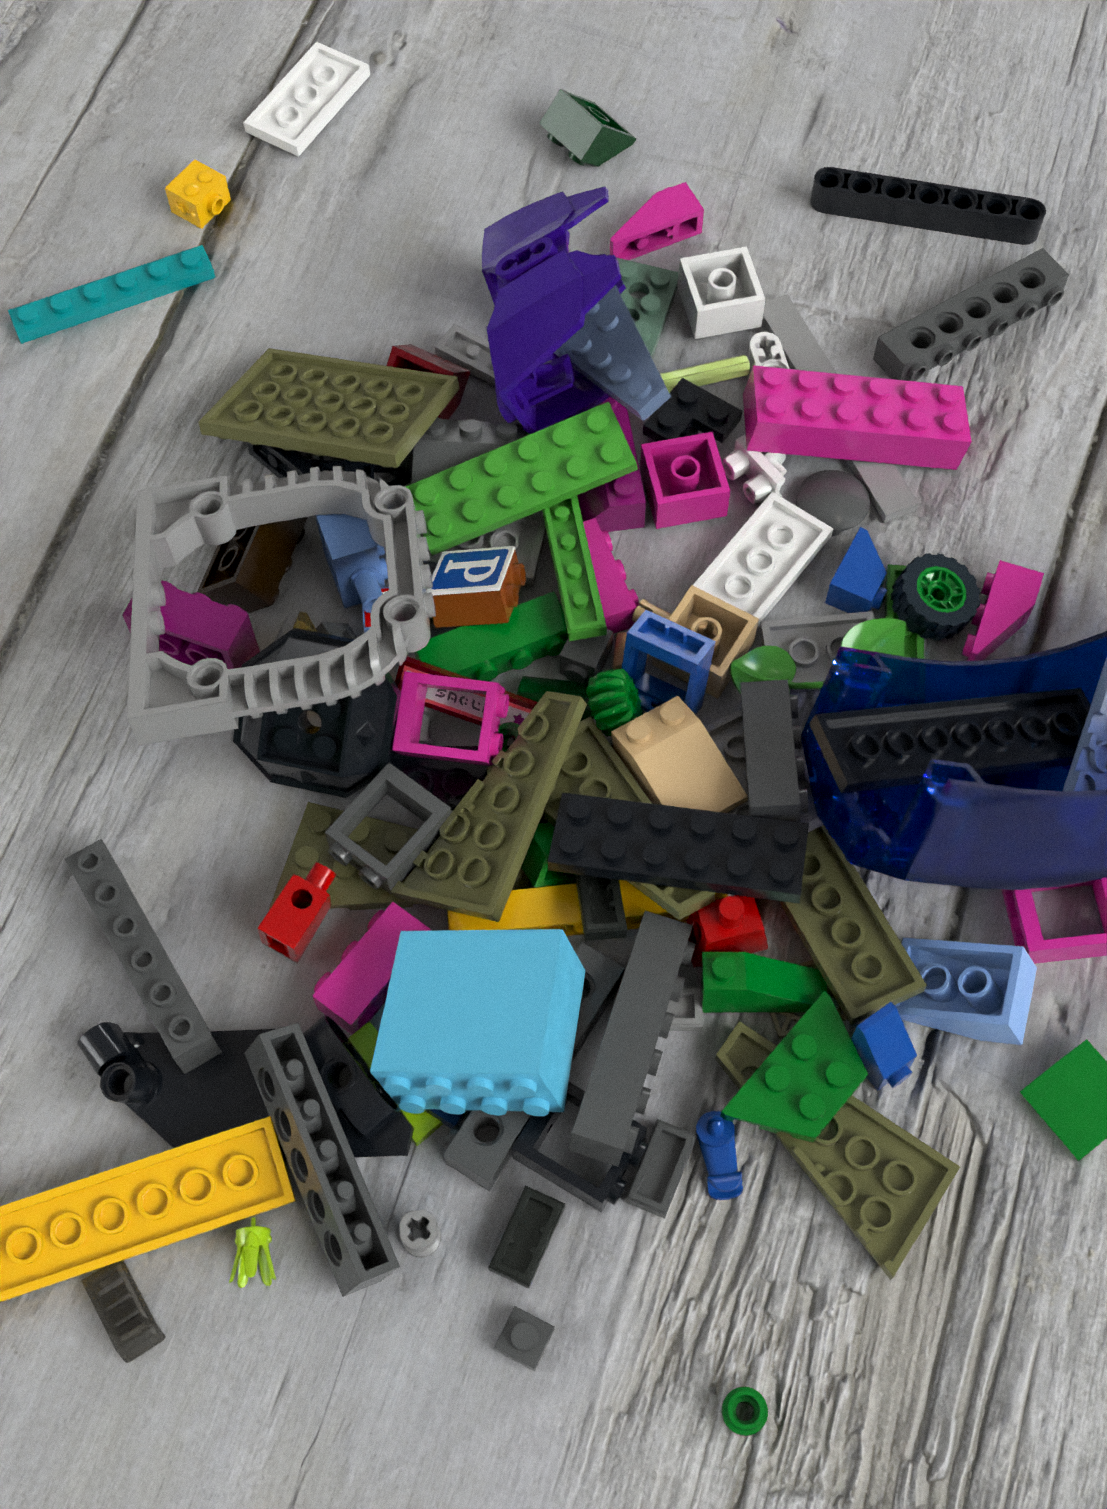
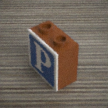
(476, 586)

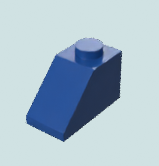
(859, 578)
(884, 1047)

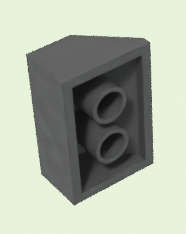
(457, 441)

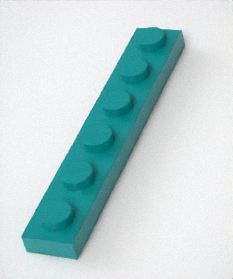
(111, 294)

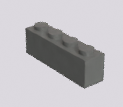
(770, 751)

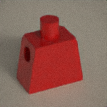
(727, 926)
(291, 928)

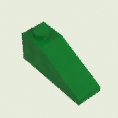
(757, 984)

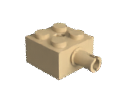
(713, 618)

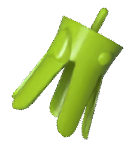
(253, 1248)

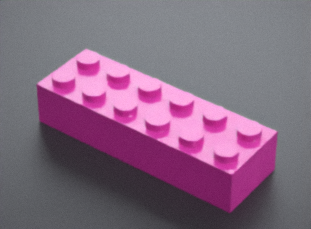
(855, 418)

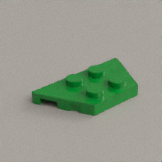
(803, 1077)

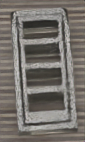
(137, 1333)

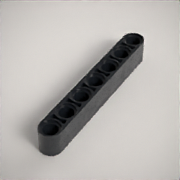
(927, 205)

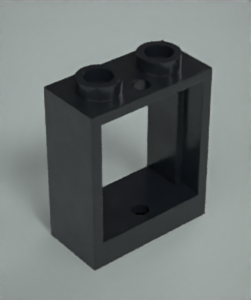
(534, 1133)

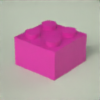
(684, 480)

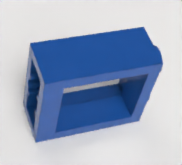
(675, 646)

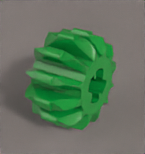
(613, 699)

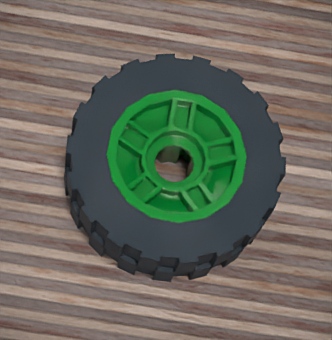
(953, 600)

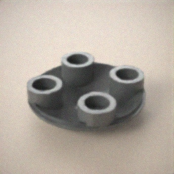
(834, 499)

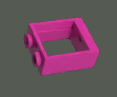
(411, 715)
(1027, 930)

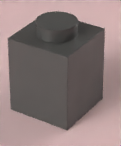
(585, 657)

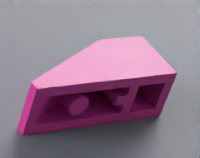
(660, 222)

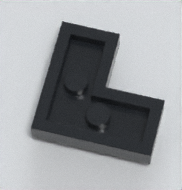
(693, 408)

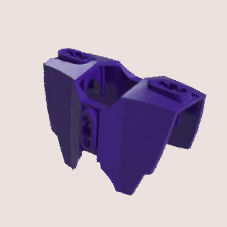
(540, 305)

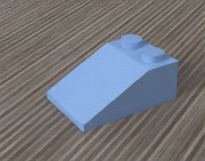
(971, 989)

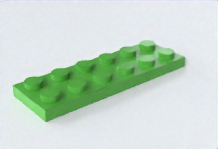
(522, 477)

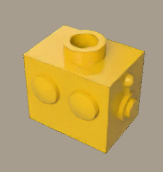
(198, 193)

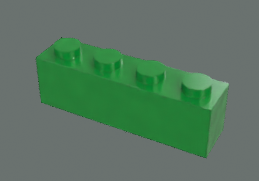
(488, 650)

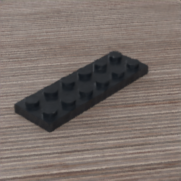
(679, 847)

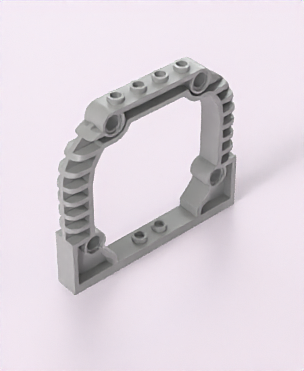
(187, 700)

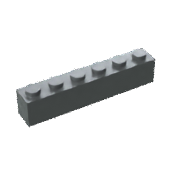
(630, 1040)

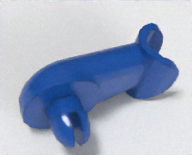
(719, 1153)

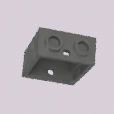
(409, 795)

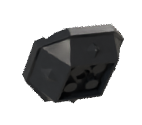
(327, 759)

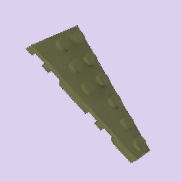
(494, 823)
(348, 890)
(862, 1163)

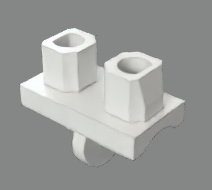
(762, 469)

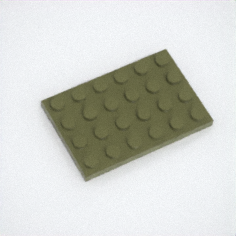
(330, 407)

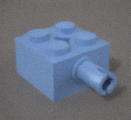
(353, 559)

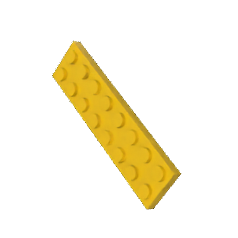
(141, 1207)

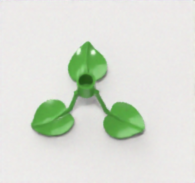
(775, 663)

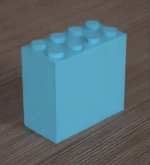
(480, 1021)

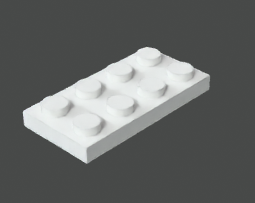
(307, 99)
(765, 557)

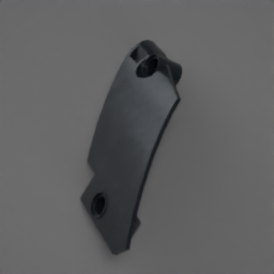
(224, 1091)

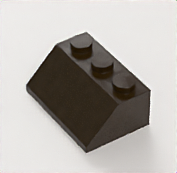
(252, 565)

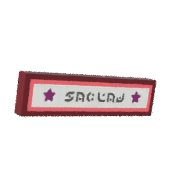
(462, 704)

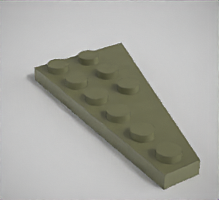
(598, 771)

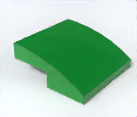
(1073, 1099)

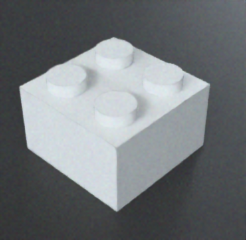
(721, 292)

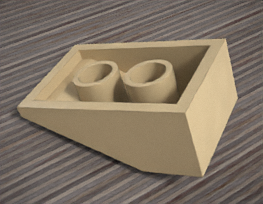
(677, 760)

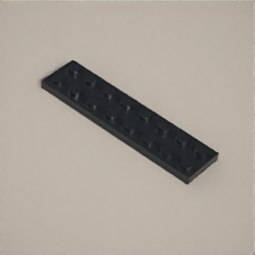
(990, 733)

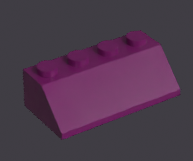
(621, 501)

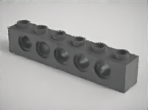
(970, 317)
(143, 957)
(321, 1159)
(486, 1160)

